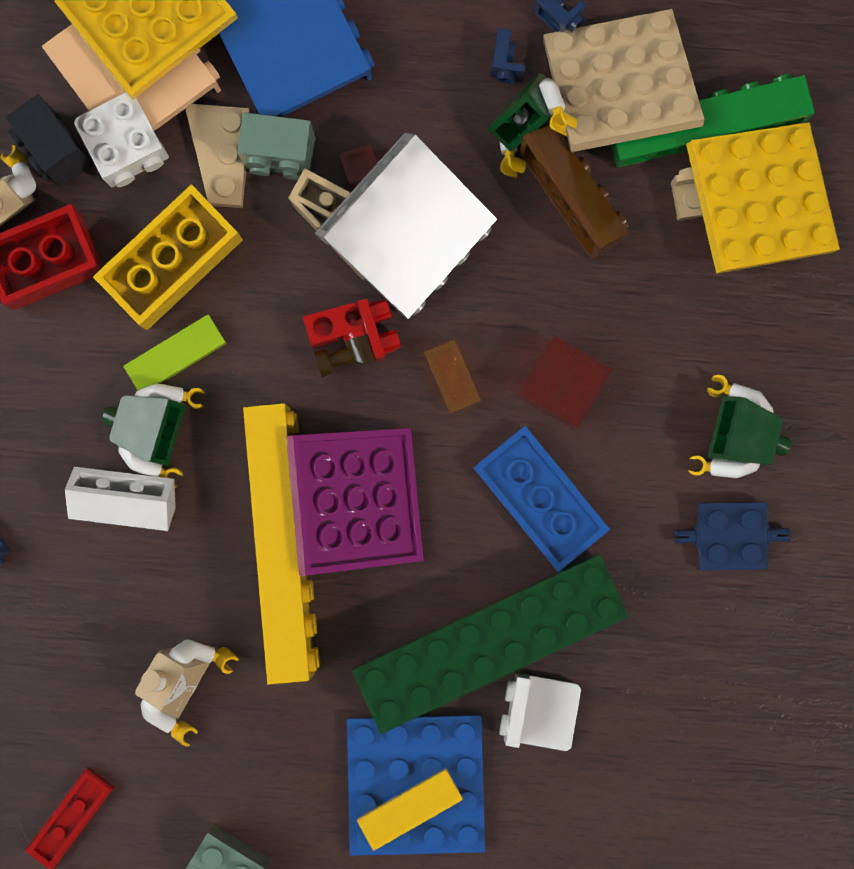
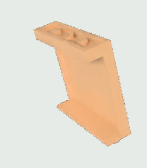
(97, 85)

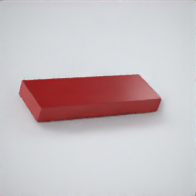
(69, 818)

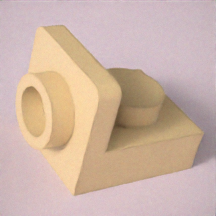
(686, 195)

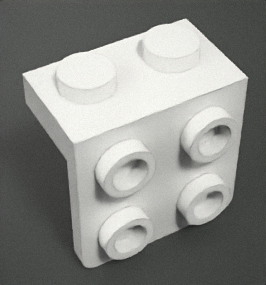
(120, 140)
(540, 712)

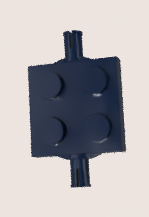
(732, 535)

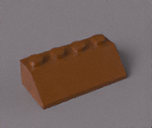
(573, 191)

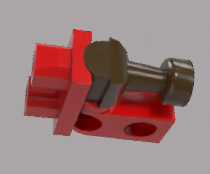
(357, 328)

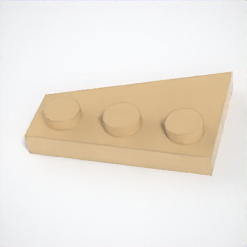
(216, 142)

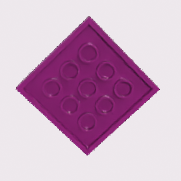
(354, 500)

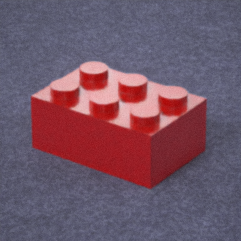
(46, 257)

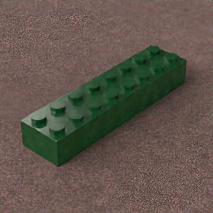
(489, 643)

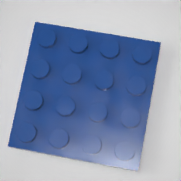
(406, 756)

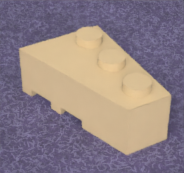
(317, 200)

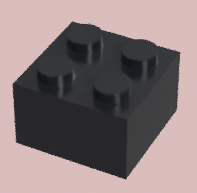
(47, 142)

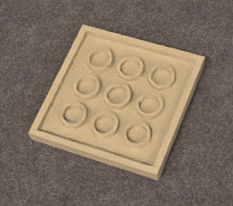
(624, 80)

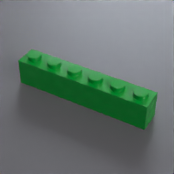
(726, 113)

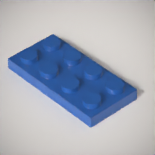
(541, 498)

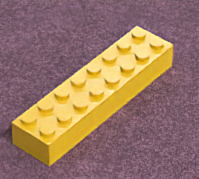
(282, 592)

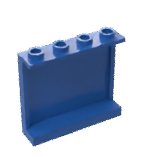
(293, 51)

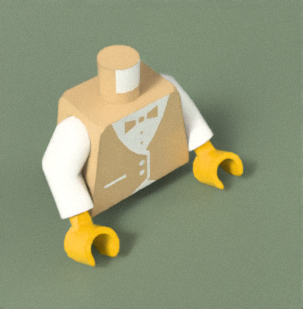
(16, 188)
(172, 681)

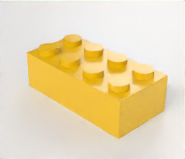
(168, 258)

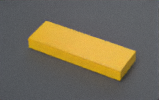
(409, 809)

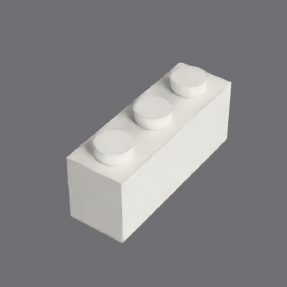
(120, 498)

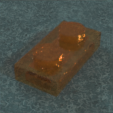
(452, 376)

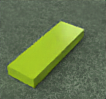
(175, 353)

